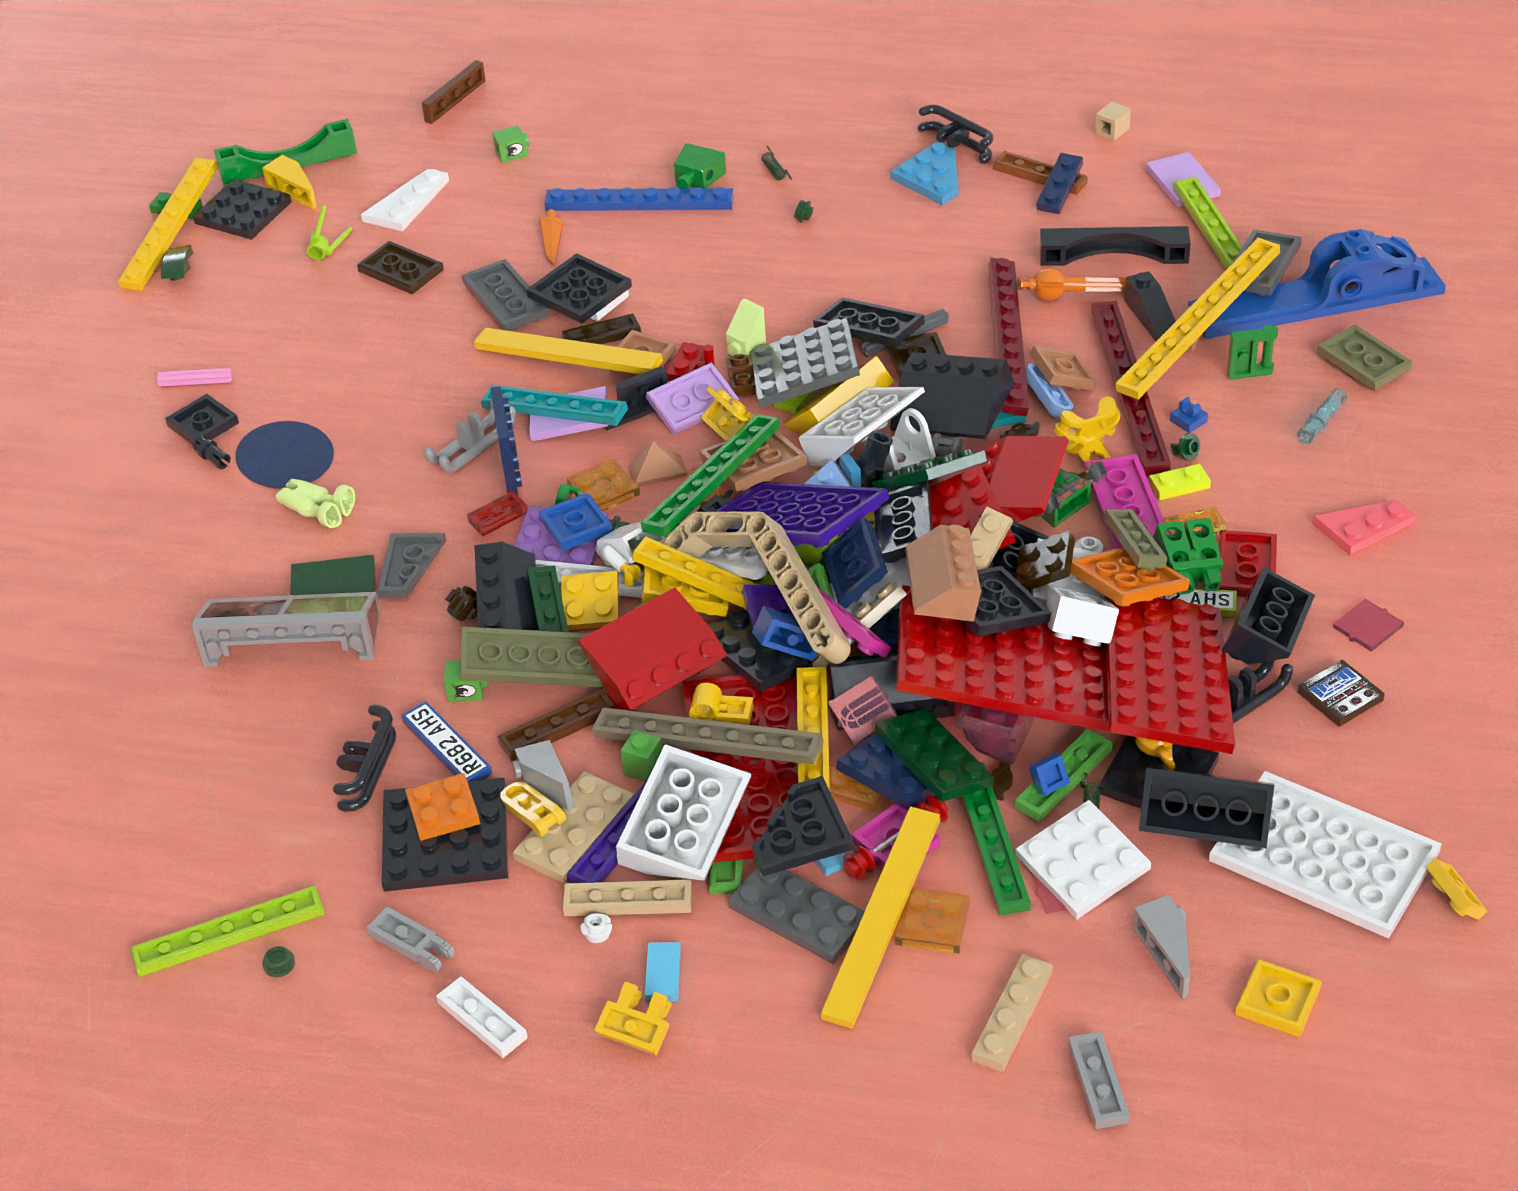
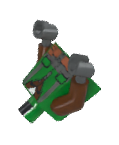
(1071, 493)

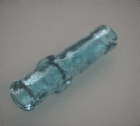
(1318, 421)

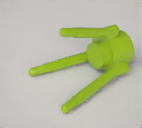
(318, 244)

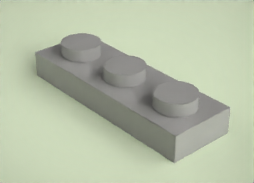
(1098, 1080)

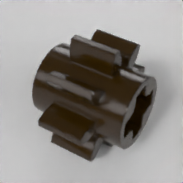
(462, 603)

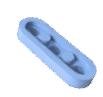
(1052, 397)

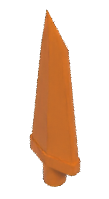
(551, 233)

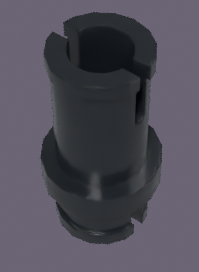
(209, 450)

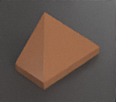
(657, 465)

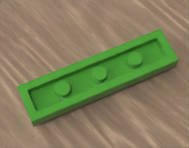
(1078, 758)

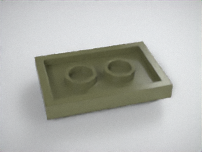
(1364, 357)

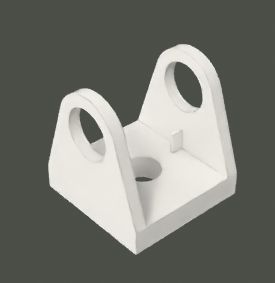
(908, 443)

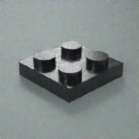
(202, 418)

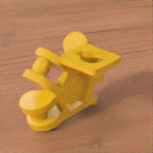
(1090, 431)

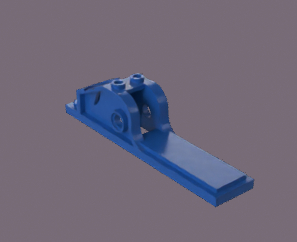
(1380, 278)

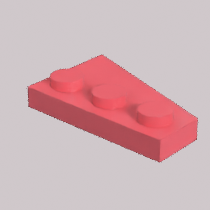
(1364, 525)

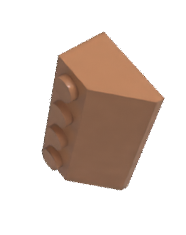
(944, 574)

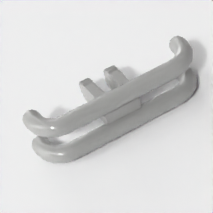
(470, 438)

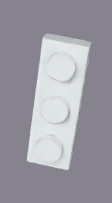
(482, 1017)

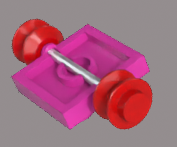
(878, 836)

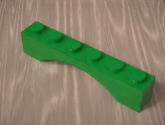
(330, 142)

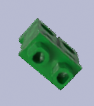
(1192, 552)

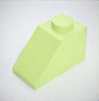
(746, 329)

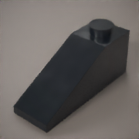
(1149, 303)

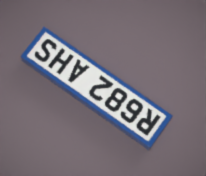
(446, 743)

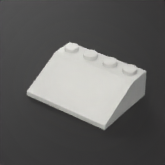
(854, 422)
(681, 816)

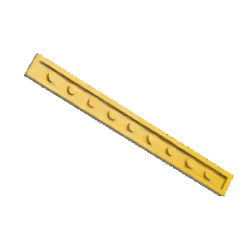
(1197, 318)

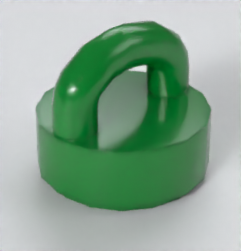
(565, 493)

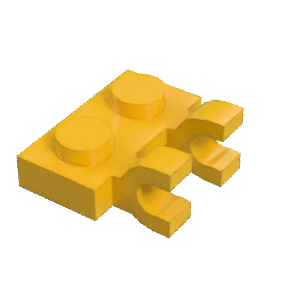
(633, 1027)

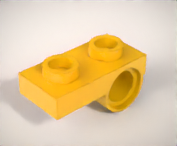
(711, 705)

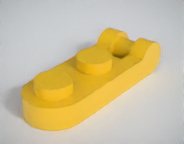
(532, 807)

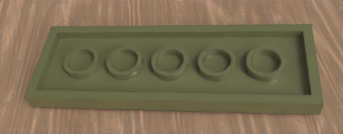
(525, 657)

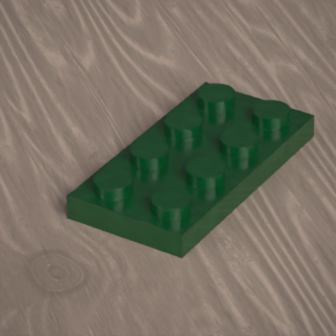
(933, 755)

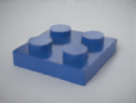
(575, 521)

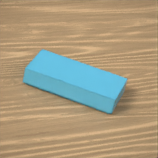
(663, 970)

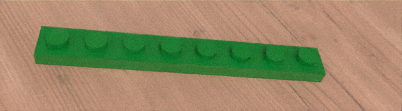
(710, 475)

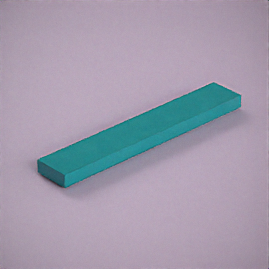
(561, 405)

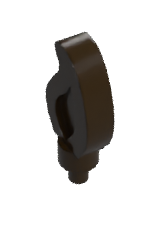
(1022, 430)
(1002, 779)

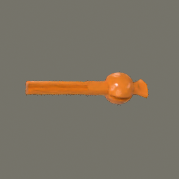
(1051, 284)

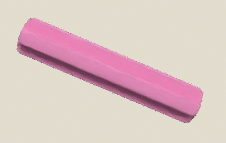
(194, 377)

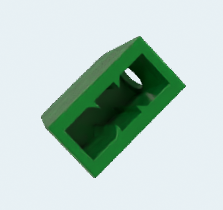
(698, 166)

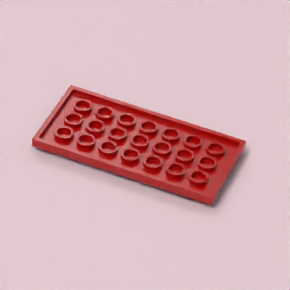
(1170, 675)
(769, 777)

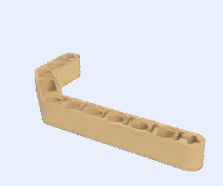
(758, 530)

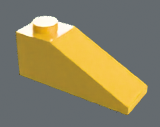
(288, 177)

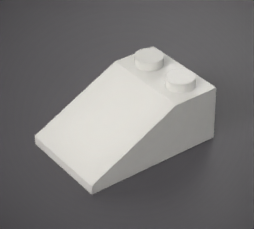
(1080, 615)

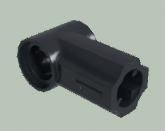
(874, 457)

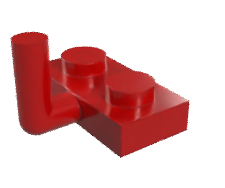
(689, 358)

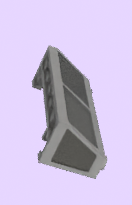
(288, 619)

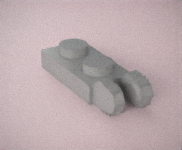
(409, 938)

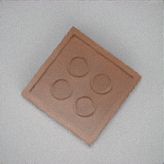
(770, 460)

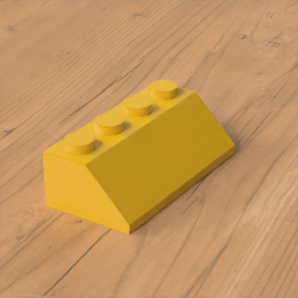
(871, 375)

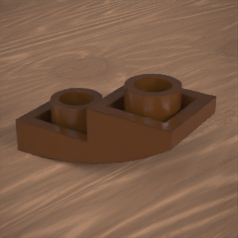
(741, 374)

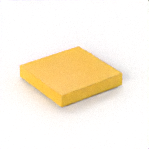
(1278, 998)

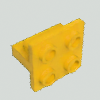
(724, 415)

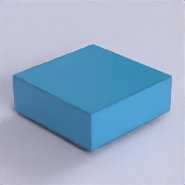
(850, 470)

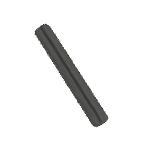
(931, 321)

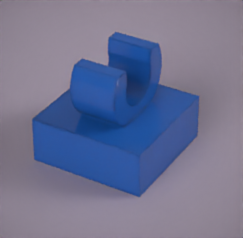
(1188, 415)
(1049, 774)

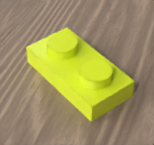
(1179, 481)

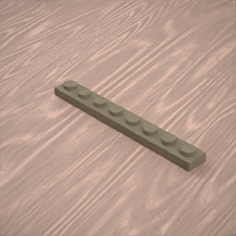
(711, 735)

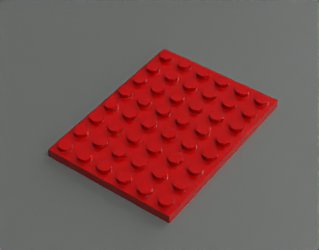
(1004, 671)

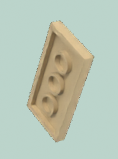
(559, 850)

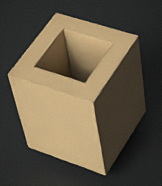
(1112, 121)

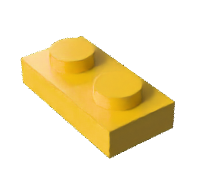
(1461, 896)

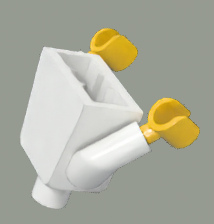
(618, 547)

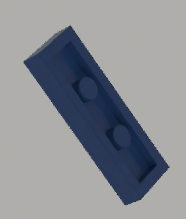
(1059, 183)

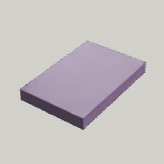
(1177, 168)
(686, 398)
(549, 427)

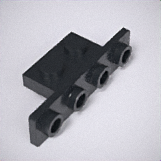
(634, 394)

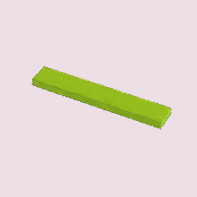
(1208, 219)
(227, 931)

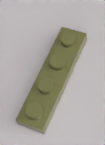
(1135, 539)

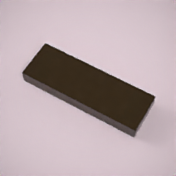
(604, 331)

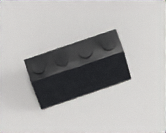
(503, 587)
(1268, 620)
(884, 670)
(1206, 807)

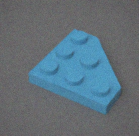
(930, 173)

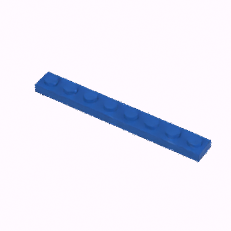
(639, 199)

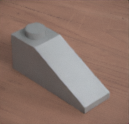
(541, 769)
(1163, 932)

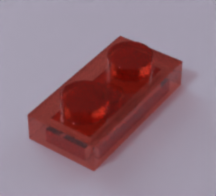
(497, 513)

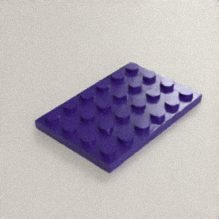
(808, 511)

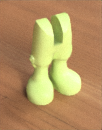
(317, 502)

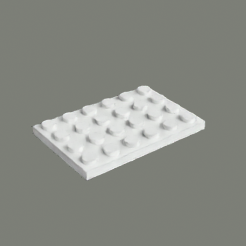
(1334, 857)

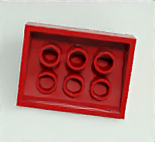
(1023, 472)
(651, 650)

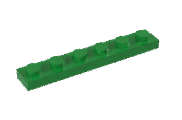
(996, 852)

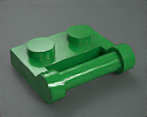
(1244, 350)

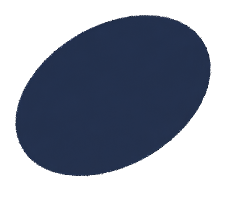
(283, 452)

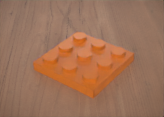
(1122, 581)

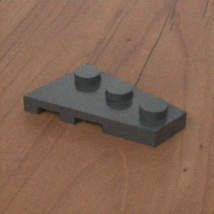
(406, 562)

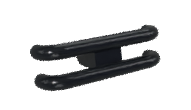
(957, 131)
(1243, 688)
(366, 760)

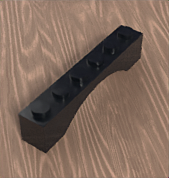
(1159, 243)

